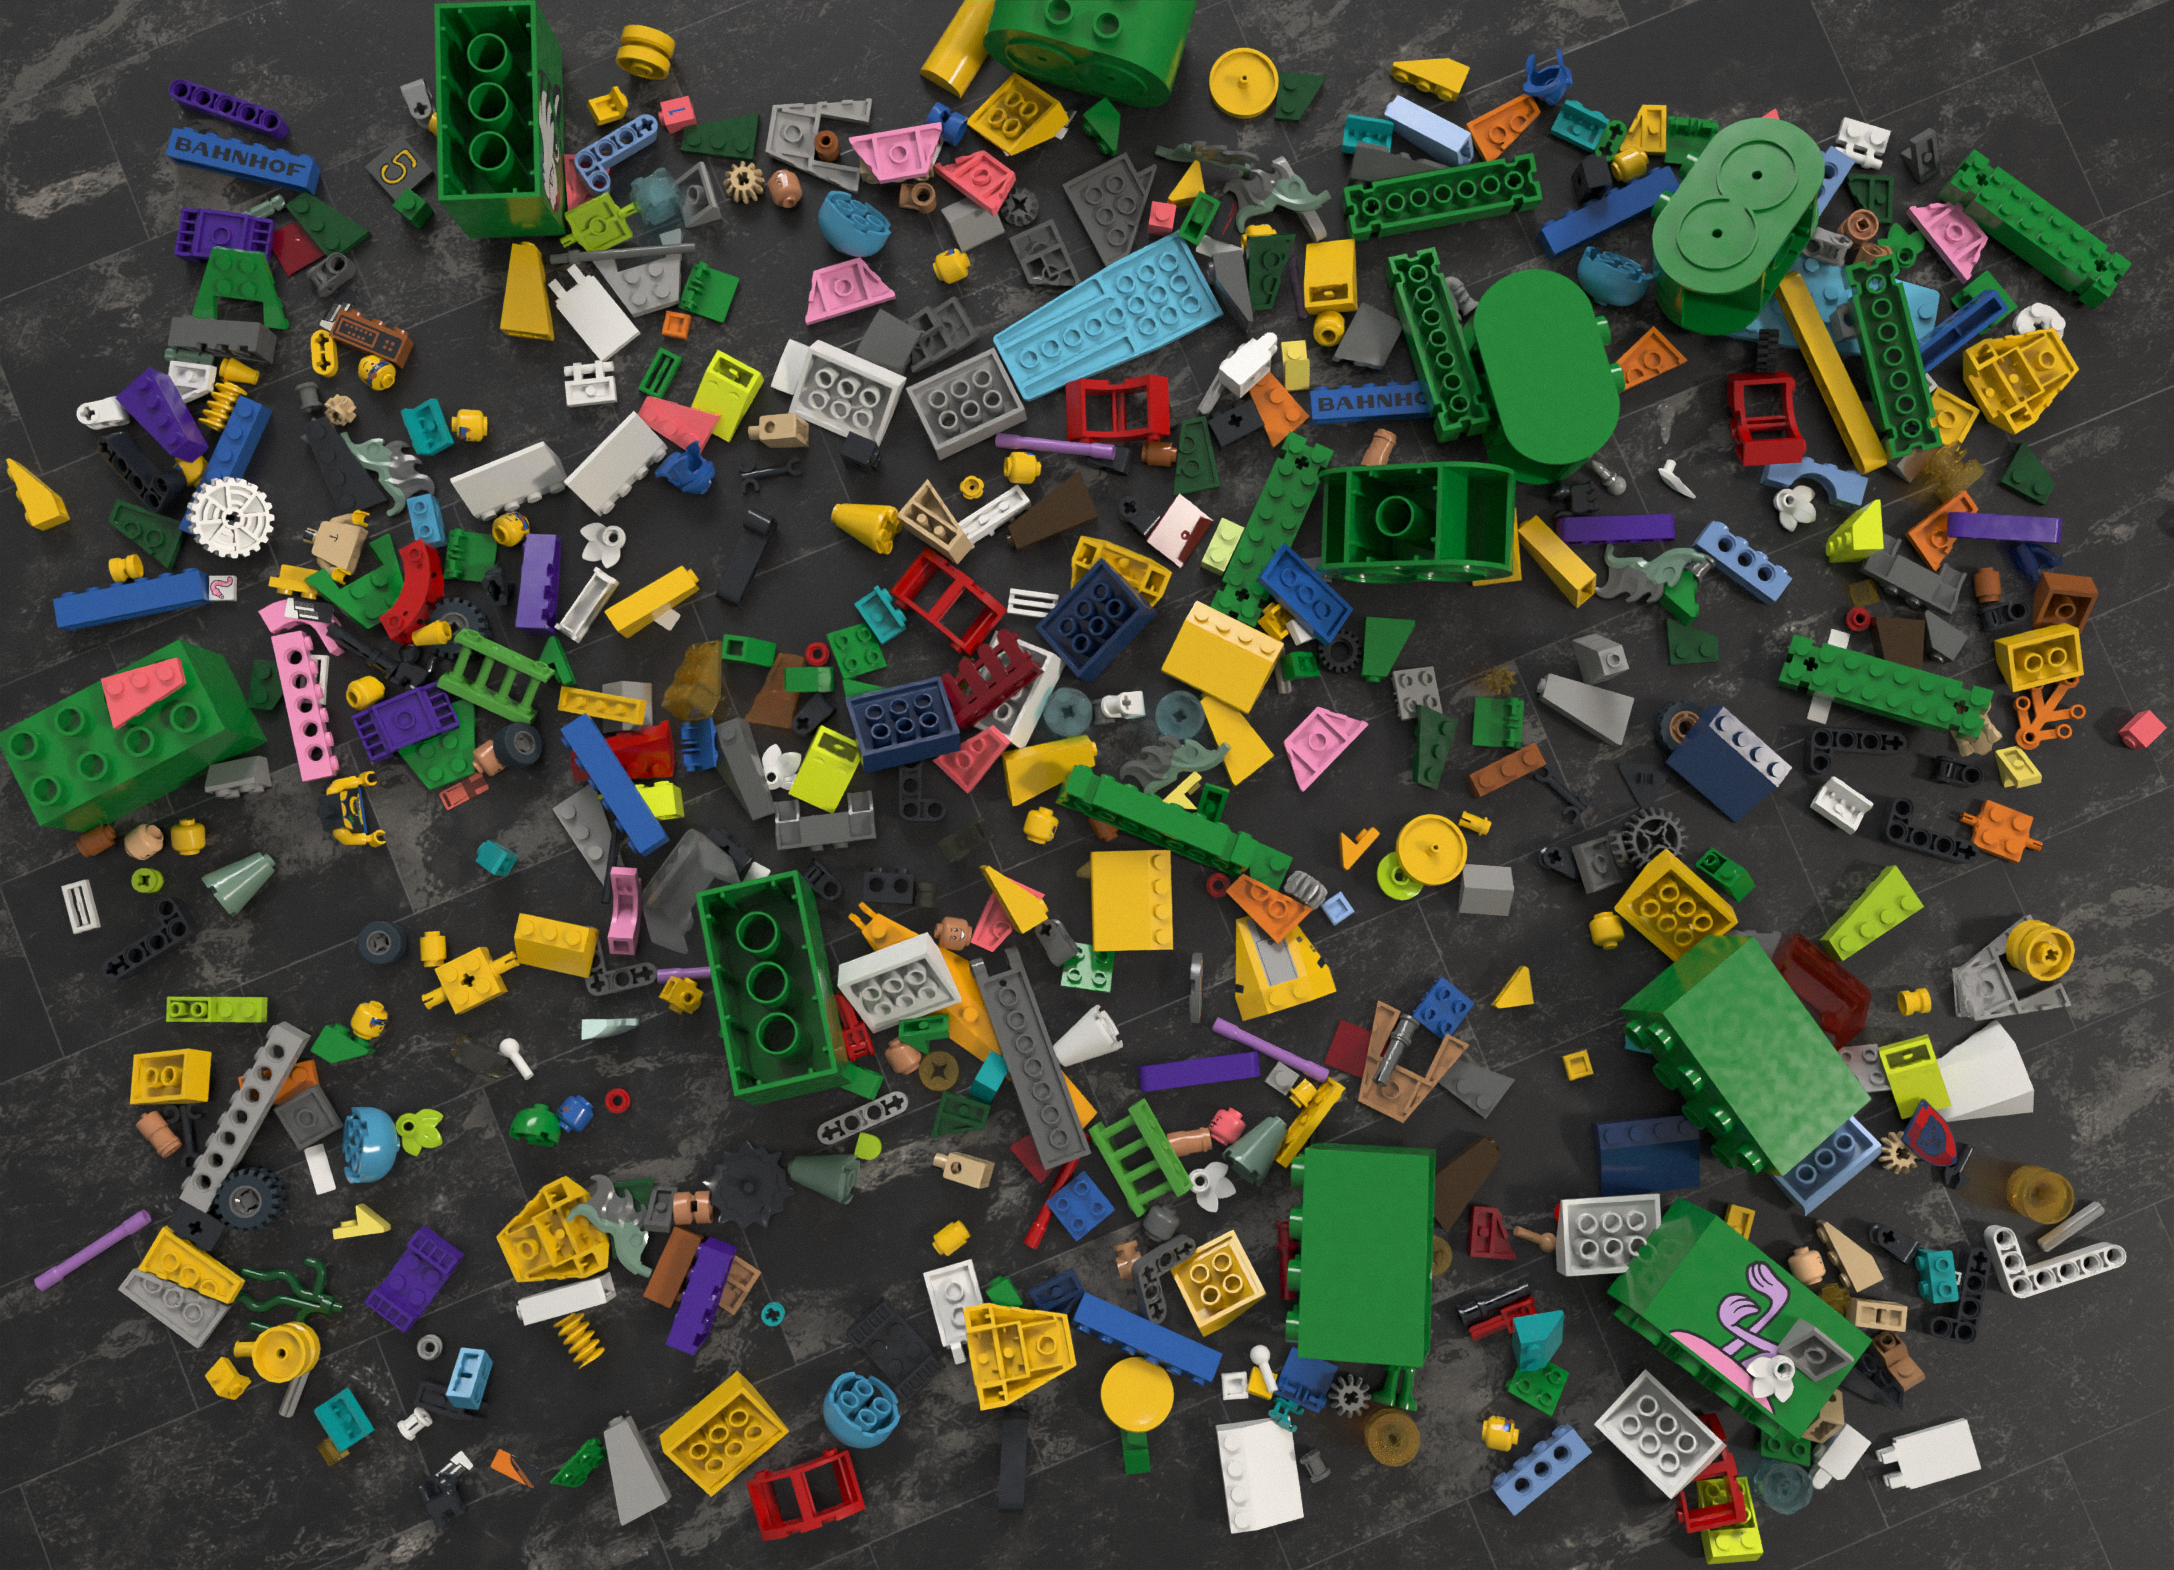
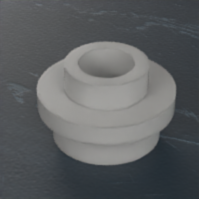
(422, 1347)

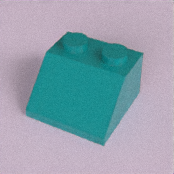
(1536, 1339)

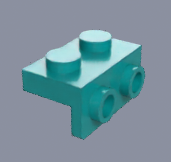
(1579, 125)
(1367, 131)
(427, 428)
(880, 615)
(1936, 1275)
(343, 1420)

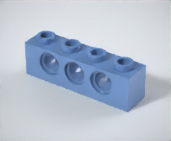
(1836, 167)
(1727, 562)
(1555, 1467)

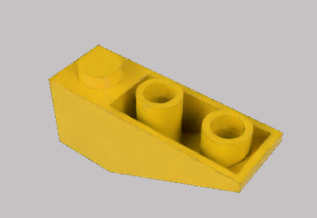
(1433, 75)
(42, 504)

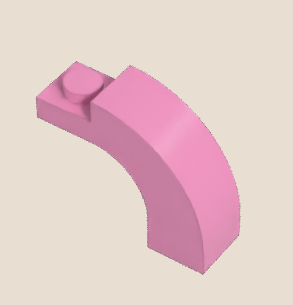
(278, 624)
(626, 911)

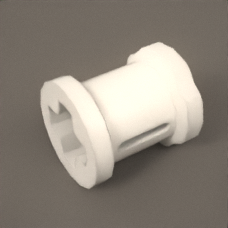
(414, 1423)

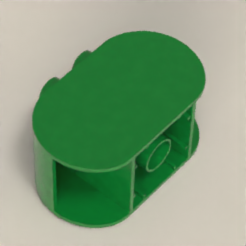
(1094, 46)
(1735, 224)
(1543, 375)
(1418, 522)

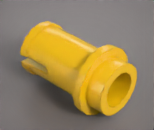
(1477, 824)
(243, 1349)

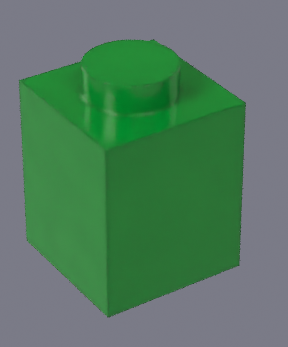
(413, 208)
(1003, 1292)

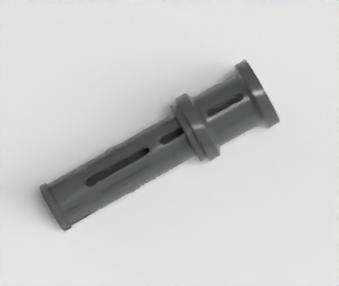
(1399, 1040)

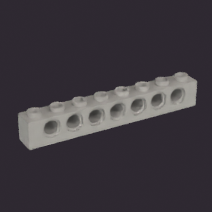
(293, 1042)

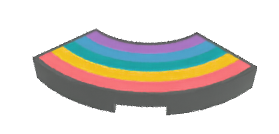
(1195, 999)

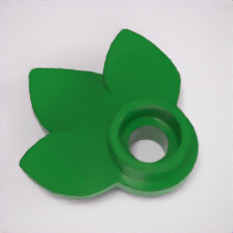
(1903, 244)

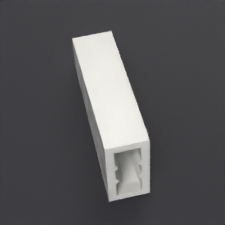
(566, 1299)

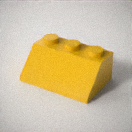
(2039, 656)
(555, 945)

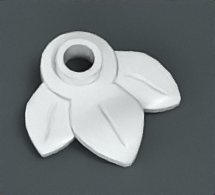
(1798, 506)
(599, 543)
(782, 765)
(1214, 1185)
(1769, 1380)

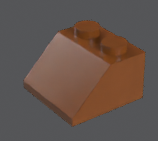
(2063, 600)

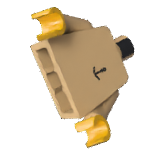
(339, 543)

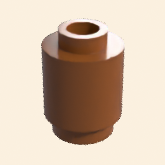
(827, 146)
(1159, 453)
(1987, 585)
(1103, 830)
(96, 840)

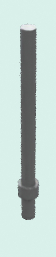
(577, 257)

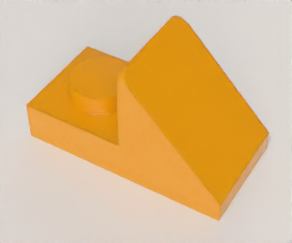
(1350, 851)

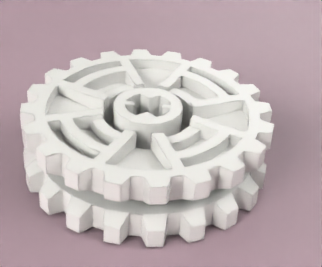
(210, 520)

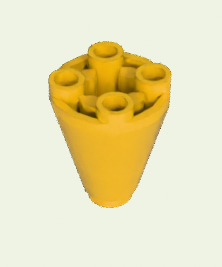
(869, 524)

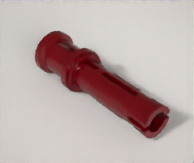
(1286, 1252)

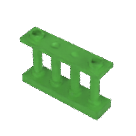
(478, 692)
(1161, 1148)

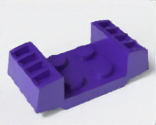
(208, 228)
(405, 721)
(415, 1279)

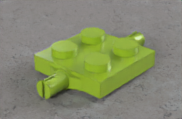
(598, 224)

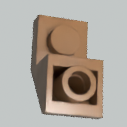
(1896, 1359)

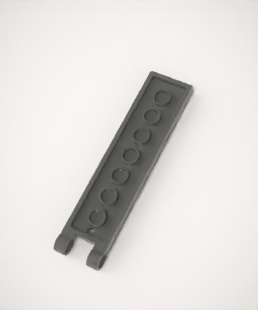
(1031, 1062)

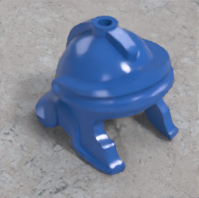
(1550, 82)
(688, 470)

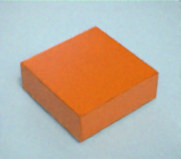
(676, 325)

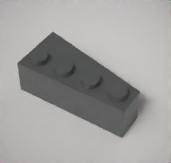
(223, 338)

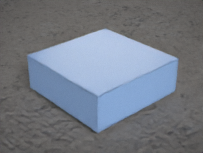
(1337, 908)

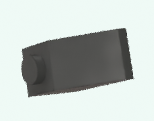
(1940, 638)

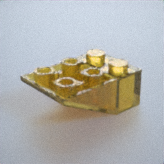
(696, 683)

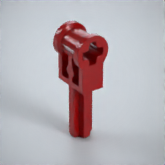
(854, 1032)
(1504, 1320)

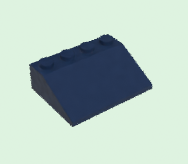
(1096, 620)
(903, 724)
(1728, 763)
(1646, 1154)

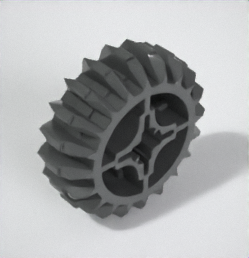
(1660, 831)

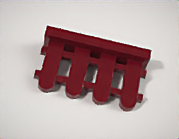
(996, 691)

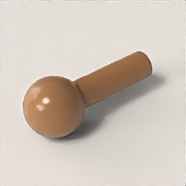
(1546, 1241)

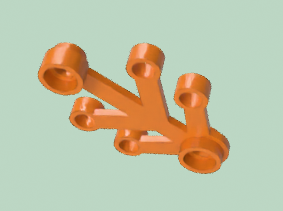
(2043, 714)

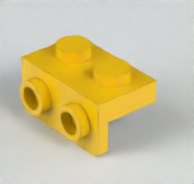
(292, 579)
(1275, 620)

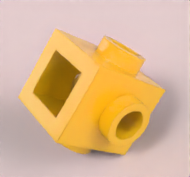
(682, 995)

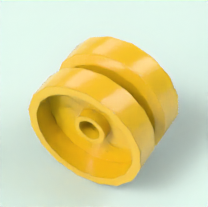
(645, 52)
(2040, 950)
(286, 1352)

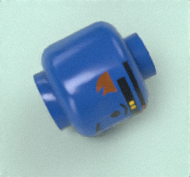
(574, 1113)

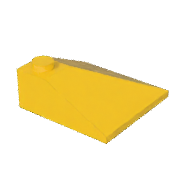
(1018, 116)
(1218, 1283)

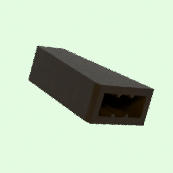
(1055, 515)
(1898, 640)
(1461, 1178)

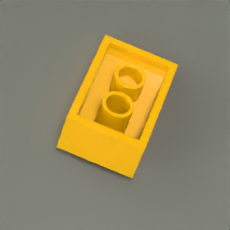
(1019, 905)
(171, 1077)

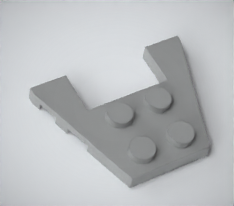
(648, 285)

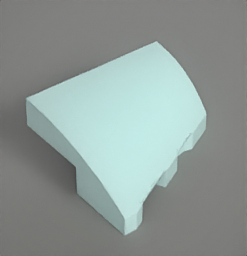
(606, 1027)

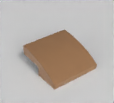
(738, 1285)

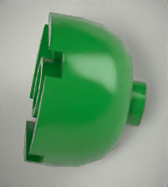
(536, 1126)

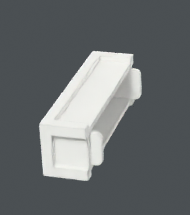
(588, 605)

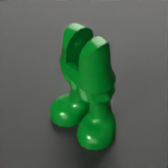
(1388, 1393)

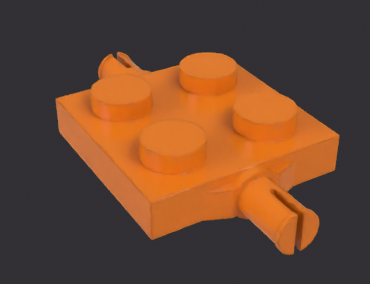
(2001, 831)

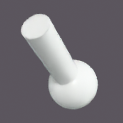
(511, 1049)
(1260, 1356)

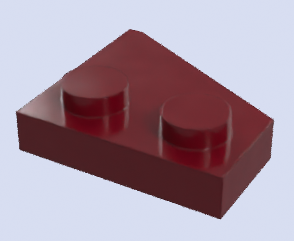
(1487, 1235)

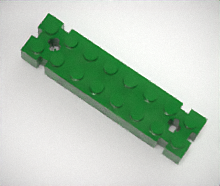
(1441, 197)
(2034, 230)
(1437, 345)
(1891, 357)
(1271, 525)
(1885, 688)
(1156, 821)

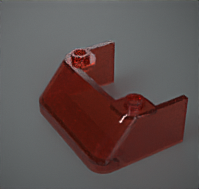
(1826, 987)

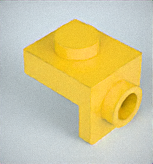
(608, 107)
(226, 1379)

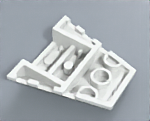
(1985, 1077)

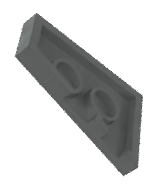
(1475, 1086)

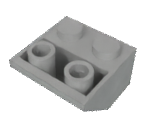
(238, 776)

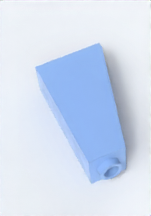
(1430, 133)

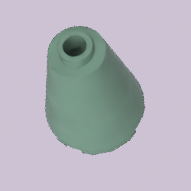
(239, 881)
(1257, 1150)
(827, 1174)

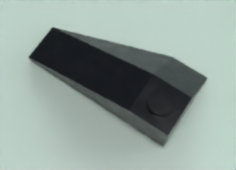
(1874, 1383)

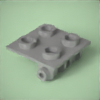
(1415, 688)
(1866, 1066)

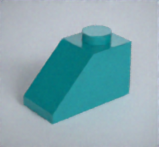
(496, 858)

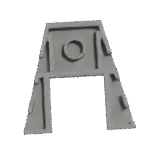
(793, 136)
(1997, 991)

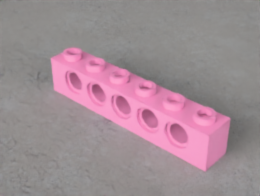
(284, 647)

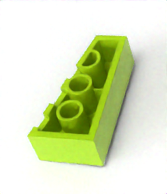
(1875, 912)

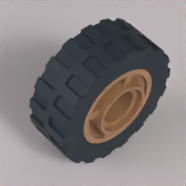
(1668, 722)

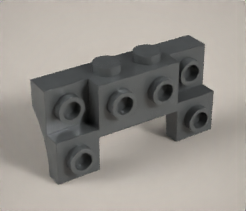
(1913, 581)
(825, 829)

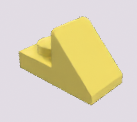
(1295, 365)
(2016, 768)
(1188, 786)
(368, 1223)

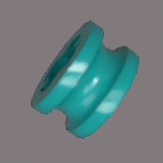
(776, 1307)

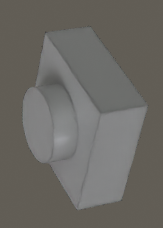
(1282, 1078)

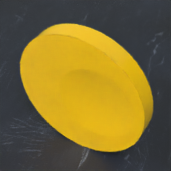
(1243, 83)
(1431, 850)
(1136, 1395)

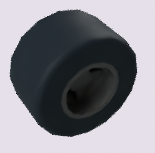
(517, 745)
(373, 939)

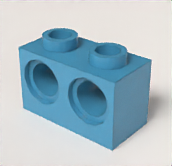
(427, 520)
(469, 1378)

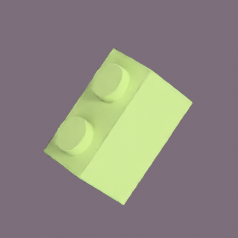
(1222, 547)

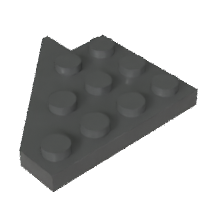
(1111, 205)

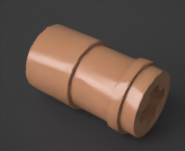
(1380, 448)
(158, 1133)
(1190, 1141)

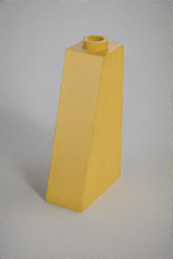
(526, 296)
(1557, 561)
(652, 601)
(1229, 726)
(1043, 766)

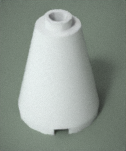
(1088, 1038)

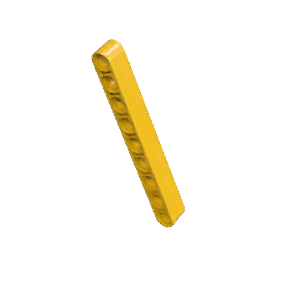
(1830, 373)

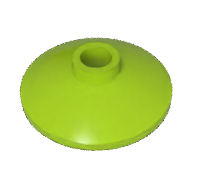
(1389, 885)

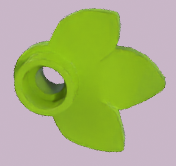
(423, 1133)

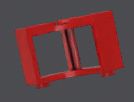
(1157, 409)
(1768, 451)
(919, 575)
(418, 593)
(767, 1509)
(1720, 1514)

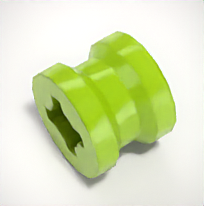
(153, 880)

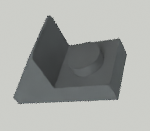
(1923, 155)
(660, 1209)

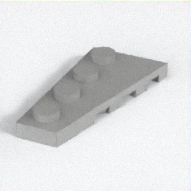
(589, 828)
(179, 1308)

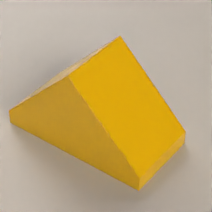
(1188, 187)
(1516, 991)

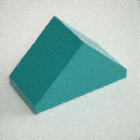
(989, 1078)

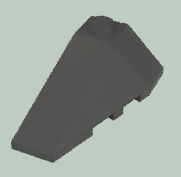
(1374, 164)

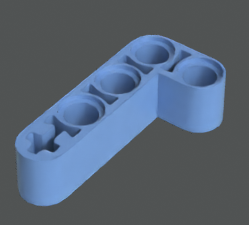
(619, 152)

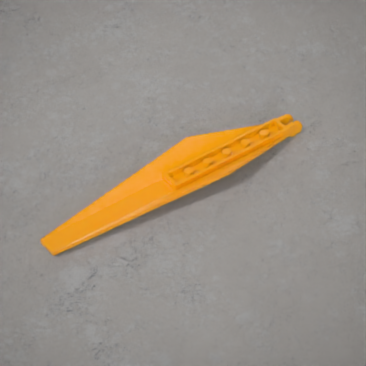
(968, 1018)

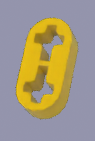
(318, 354)

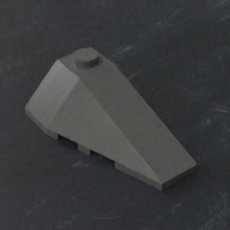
(742, 767)

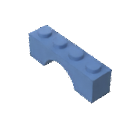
(1842, 487)

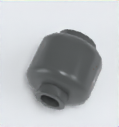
(1161, 1222)

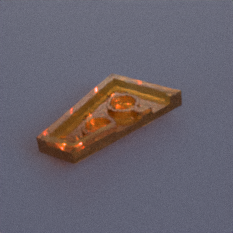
(774, 705)

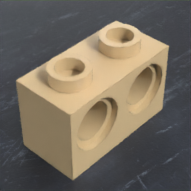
(1877, 1314)

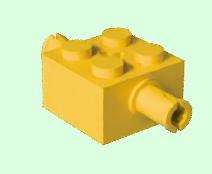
(455, 978)

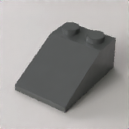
(1230, 285)

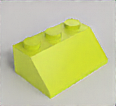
(1857, 536)

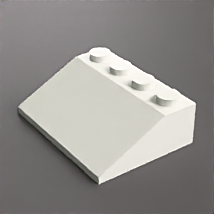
(846, 393)
(617, 464)
(511, 481)
(1022, 711)
(898, 983)
(1604, 1232)
(1659, 1434)
(1258, 1474)

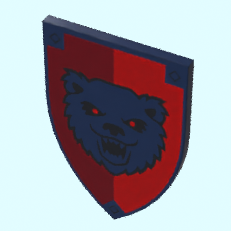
(1930, 1136)

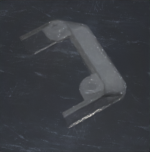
(673, 888)

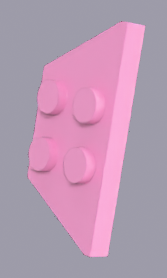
(898, 152)
(1951, 234)
(844, 290)
(1319, 743)

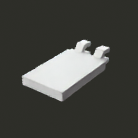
(594, 315)
(950, 1291)
(1930, 1455)

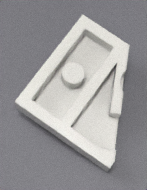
(192, 379)

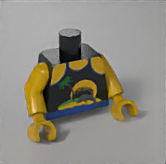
(344, 813)

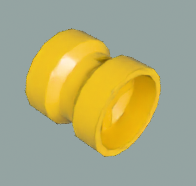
(126, 568)
(1914, 1001)

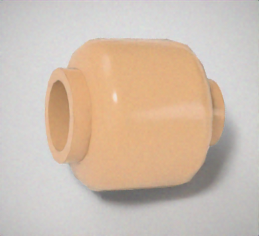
(143, 841)
(1806, 1266)

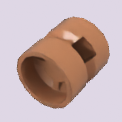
(1859, 227)
(684, 1208)

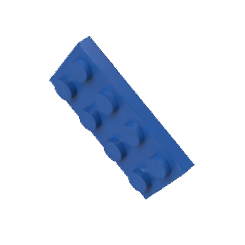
(1304, 594)

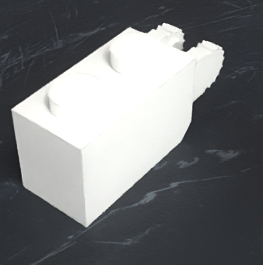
(1248, 364)
(1836, 1456)

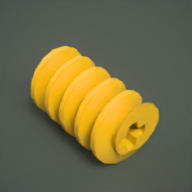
(222, 406)
(579, 1338)

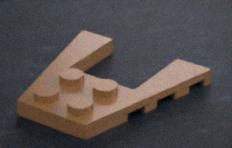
(1404, 1089)

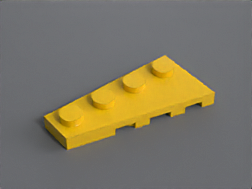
(190, 1267)

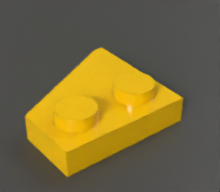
(1647, 131)

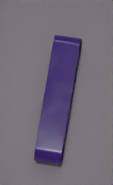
(220, 102)
(2004, 527)
(1616, 529)
(1199, 1071)

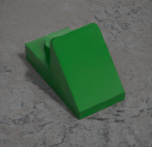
(1199, 218)
(554, 656)
(1299, 665)
(808, 679)
(1212, 802)
(920, 1030)
(1135, 1452)

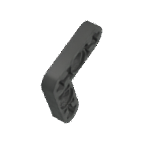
(609, 977)
(1178, 1250)

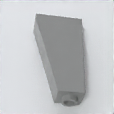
(1599, 658)
(1588, 706)
(633, 1471)

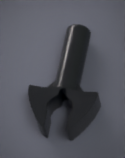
(1958, 1169)

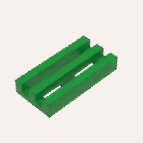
(671, 373)

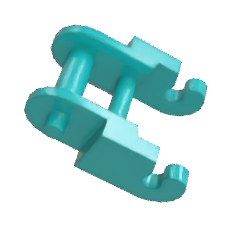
(1281, 1419)

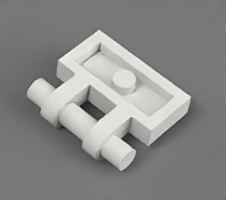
(1864, 138)
(590, 391)

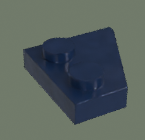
(1058, 1292)

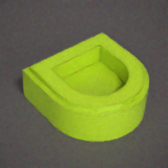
(868, 1146)

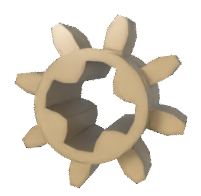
(340, 410)

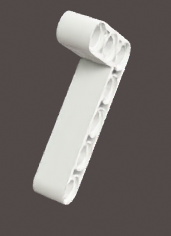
(2050, 1268)

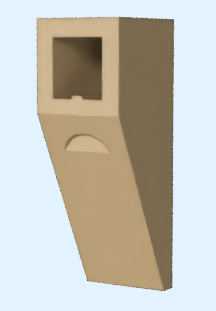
(1855, 1264)

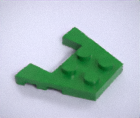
(239, 276)
(369, 595)
(446, 756)

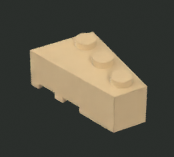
(934, 524)

